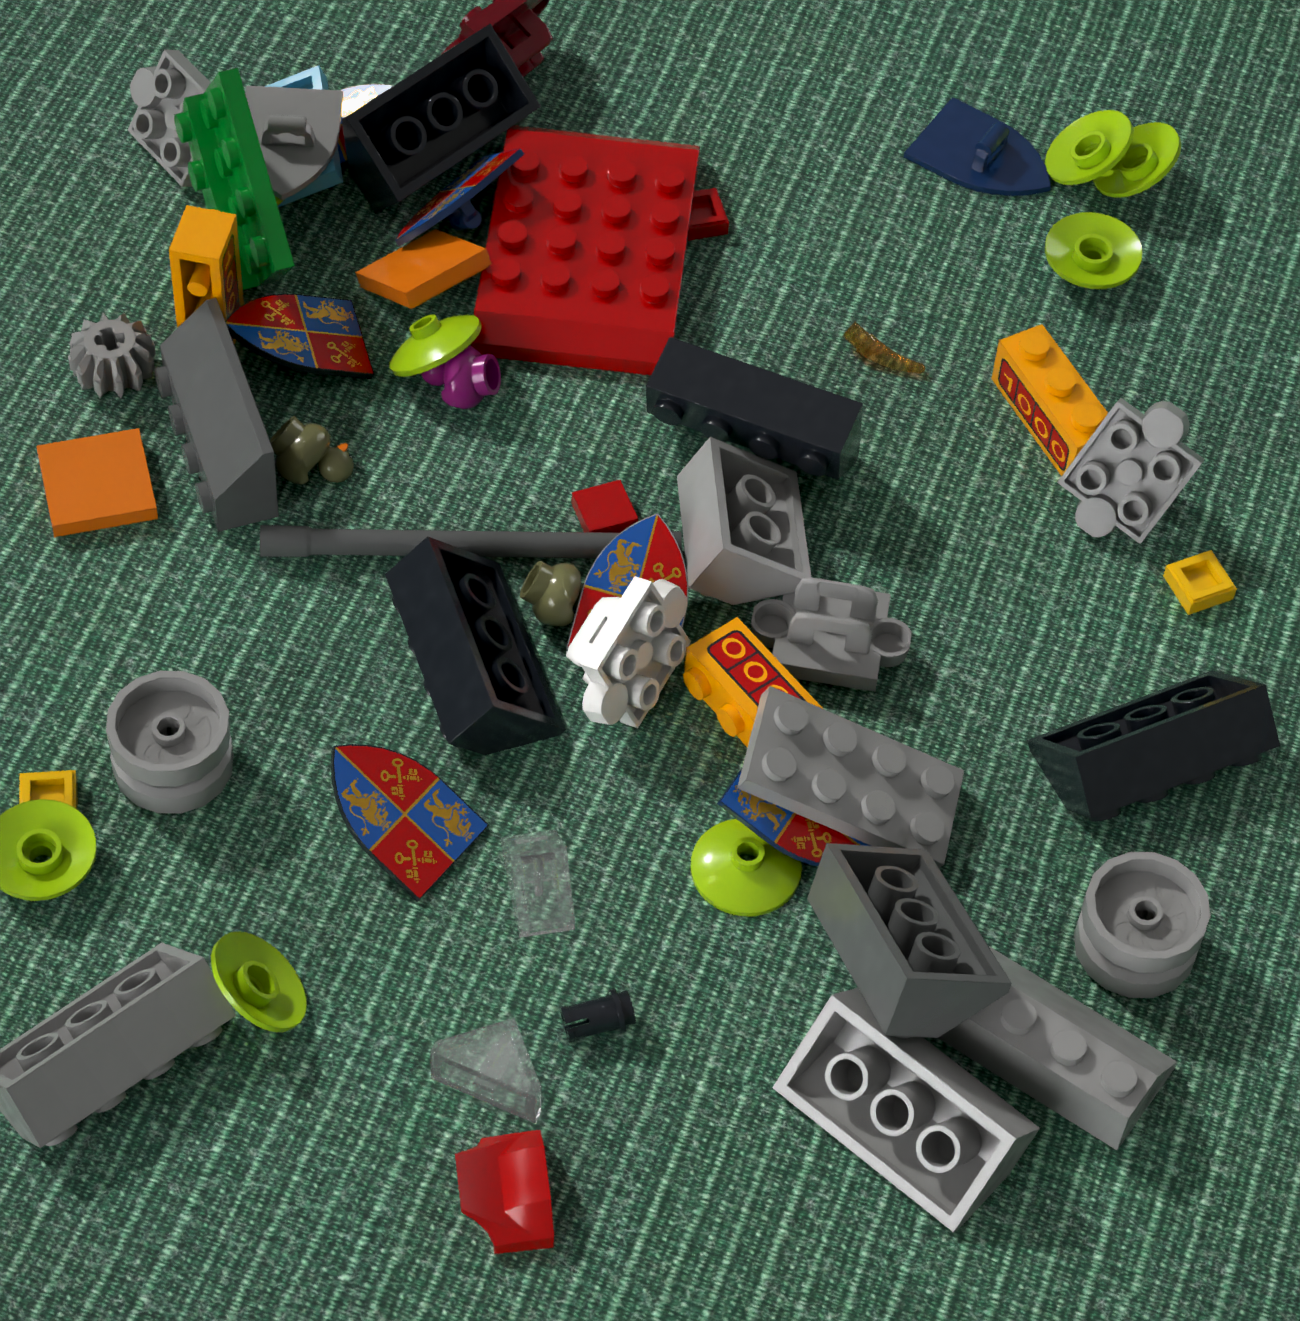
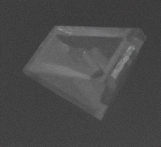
(539, 882)
(490, 1067)

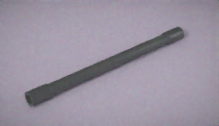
(307, 541)

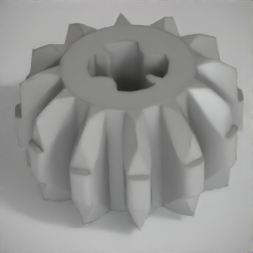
(111, 355)

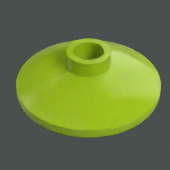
(1089, 147)
(1146, 162)
(1093, 250)
(434, 343)
(48, 830)
(738, 884)
(258, 981)

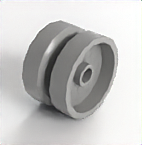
(170, 741)
(1141, 924)

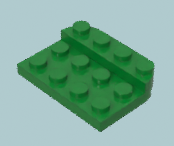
(234, 175)

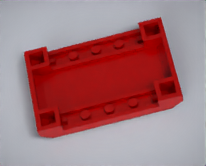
(586, 250)

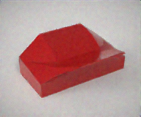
(508, 1190)

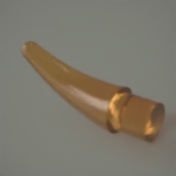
(874, 350)

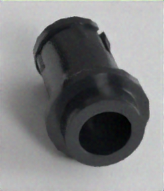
(601, 1015)

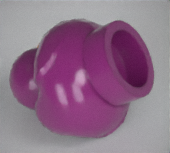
(466, 378)

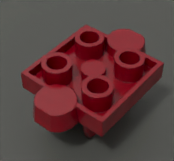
(516, 26)

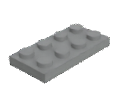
(849, 777)

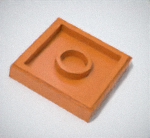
(423, 268)
(97, 482)

